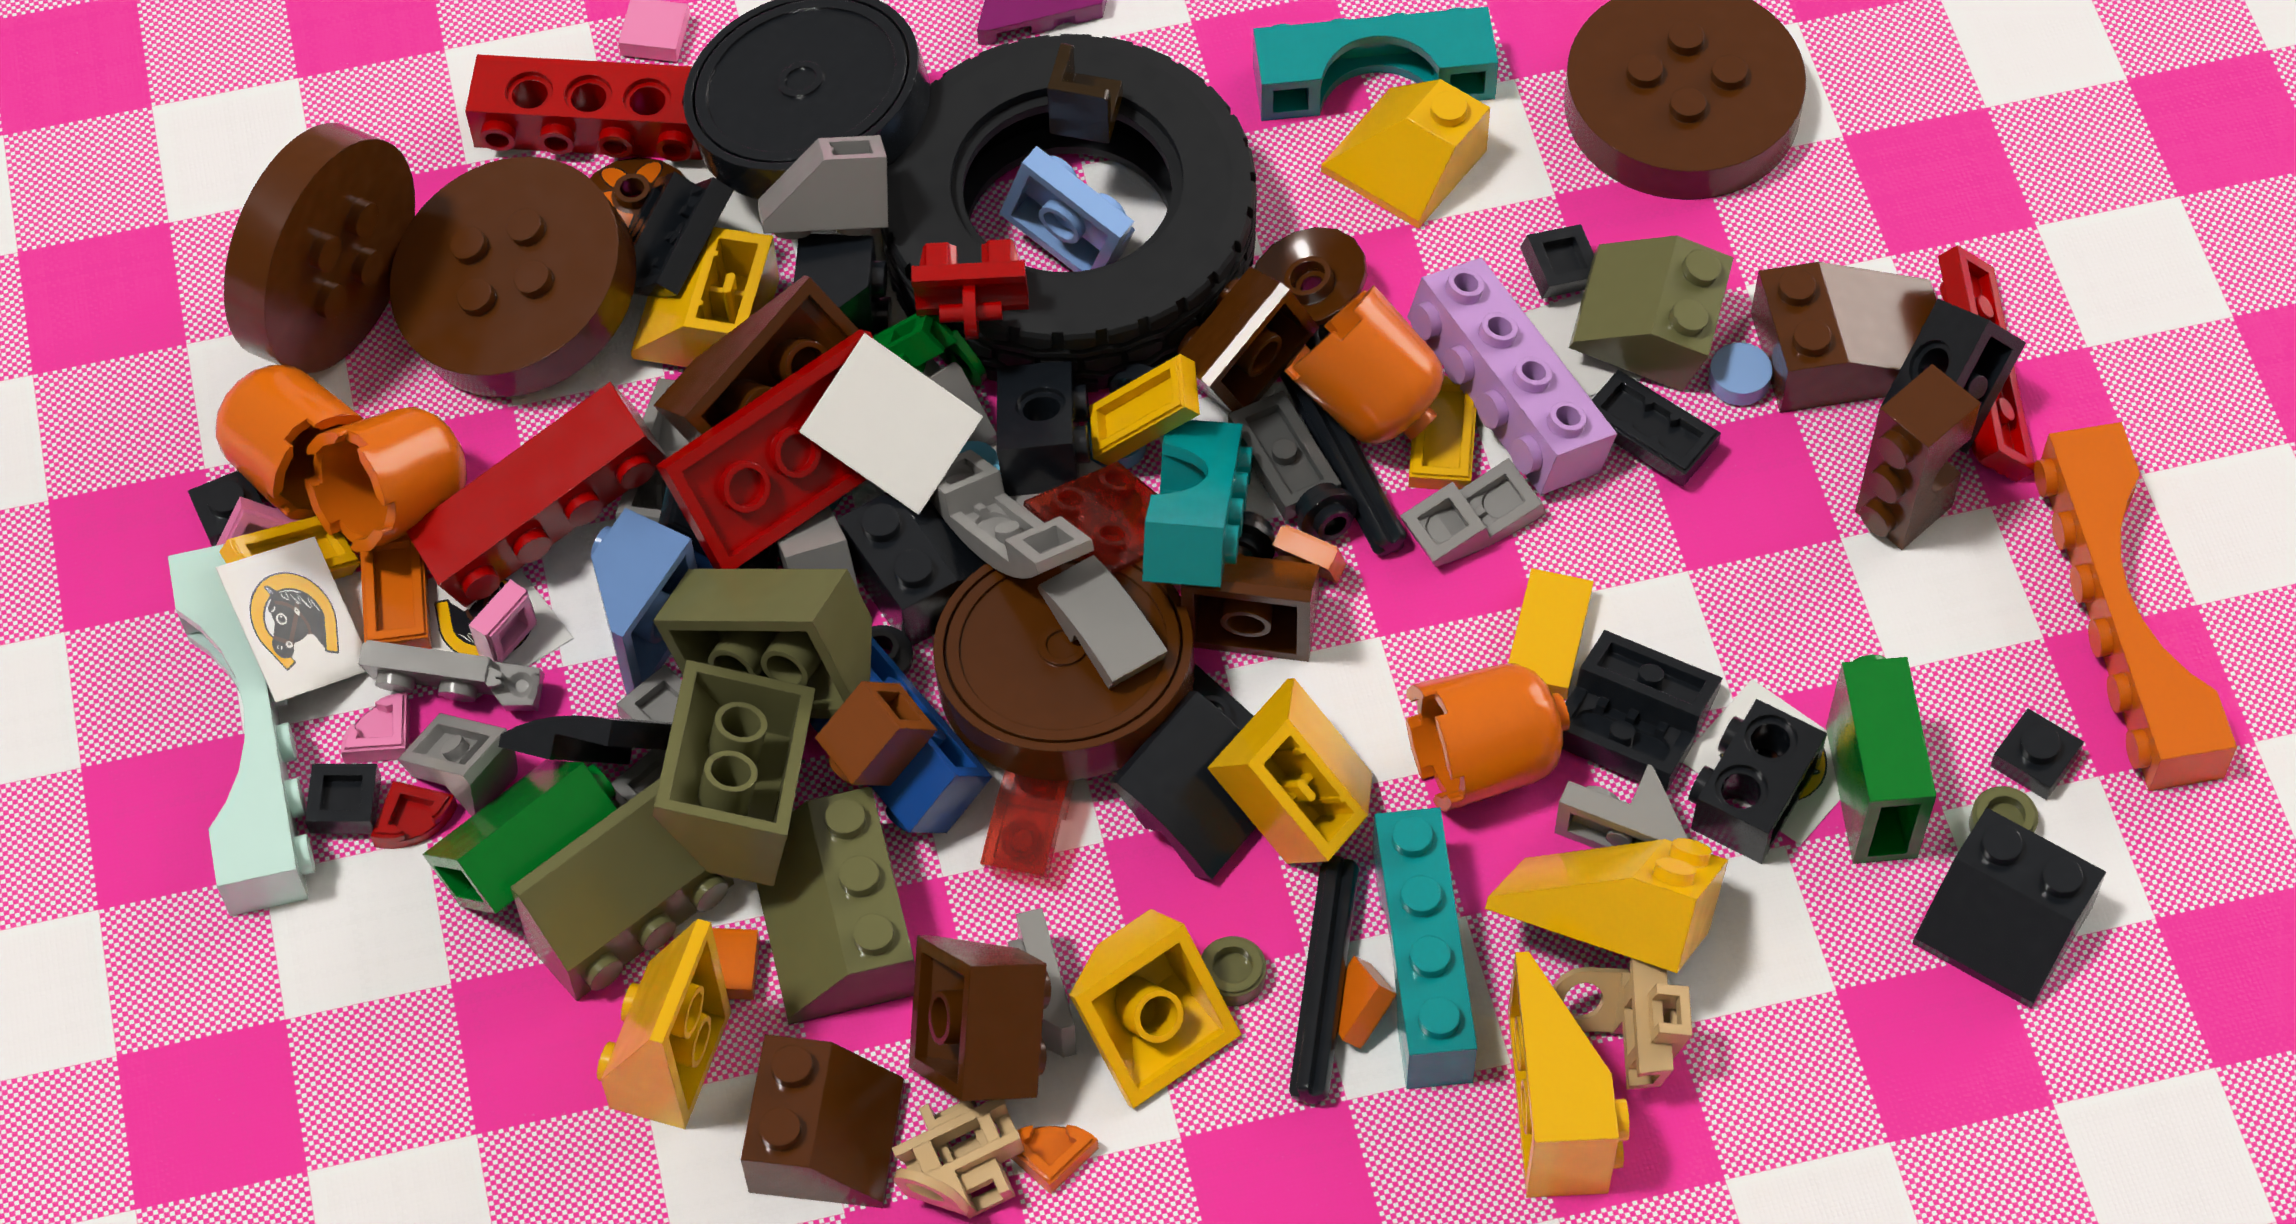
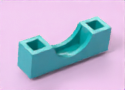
(1306, 62)
(1200, 504)
(1426, 948)

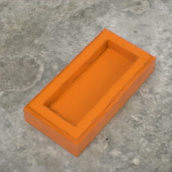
(396, 595)

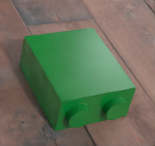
(1880, 759)
(520, 832)

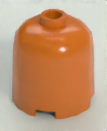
(1371, 372)
(267, 430)
(383, 475)
(1485, 732)

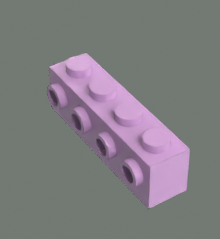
(1511, 376)

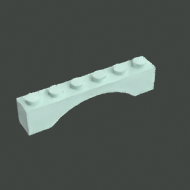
(255, 835)

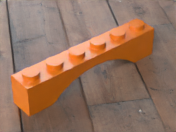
(2170, 715)

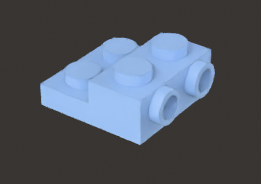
(1066, 214)

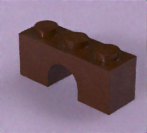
(1907, 465)

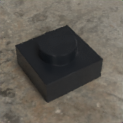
(1558, 260)
(217, 499)
(2037, 754)
(343, 798)

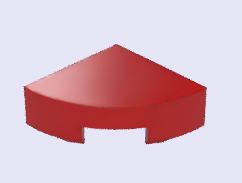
(411, 816)

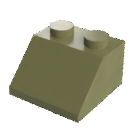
(1652, 307)

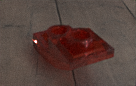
(1026, 825)

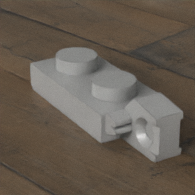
(454, 673)

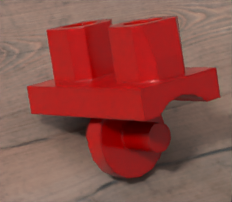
(970, 289)

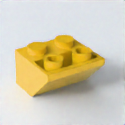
(724, 288)
(1296, 777)

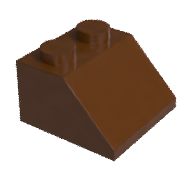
(1247, 339)
(1259, 608)
(978, 1018)
(821, 1124)

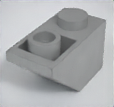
(830, 187)

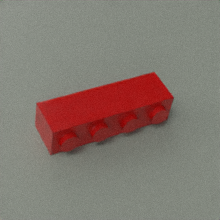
(537, 495)

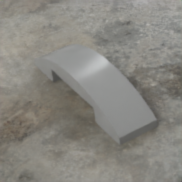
(1000, 528)

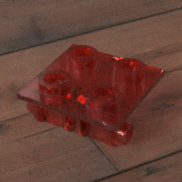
(1104, 506)

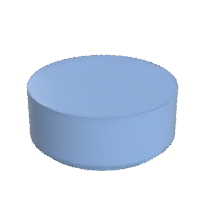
(1740, 374)

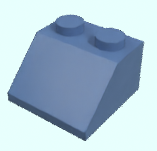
(636, 573)

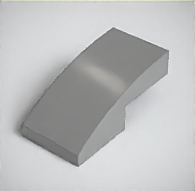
(1475, 517)
(1104, 620)

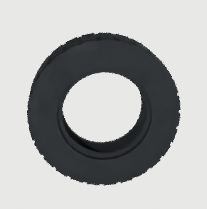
(1167, 130)

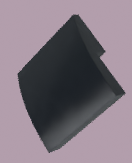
(674, 231)
(1637, 708)
(586, 738)
(1177, 794)

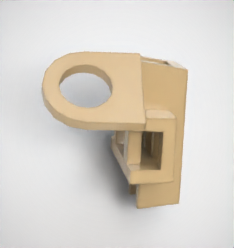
(1643, 1009)
(967, 1164)

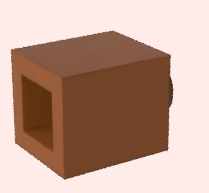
(875, 734)

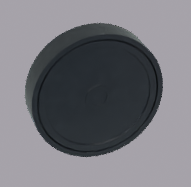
(802, 76)

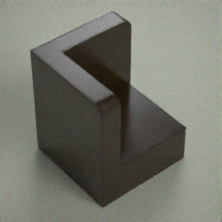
(1081, 103)

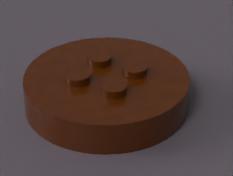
(1684, 94)
(317, 247)
(513, 276)
(1035, 697)

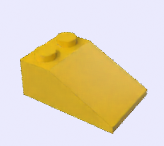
(1627, 898)
(668, 1031)
(1563, 1093)

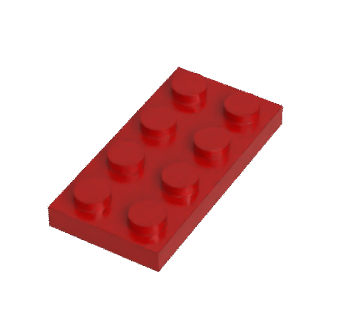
(756, 471)

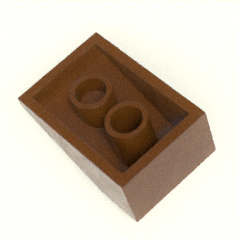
(1836, 330)
(754, 358)

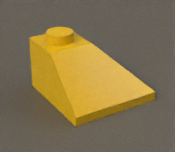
(1412, 148)
(1151, 1005)

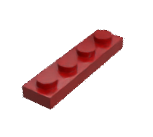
(2004, 436)

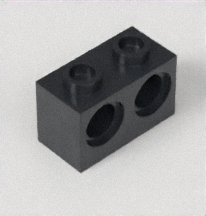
(1765, 783)

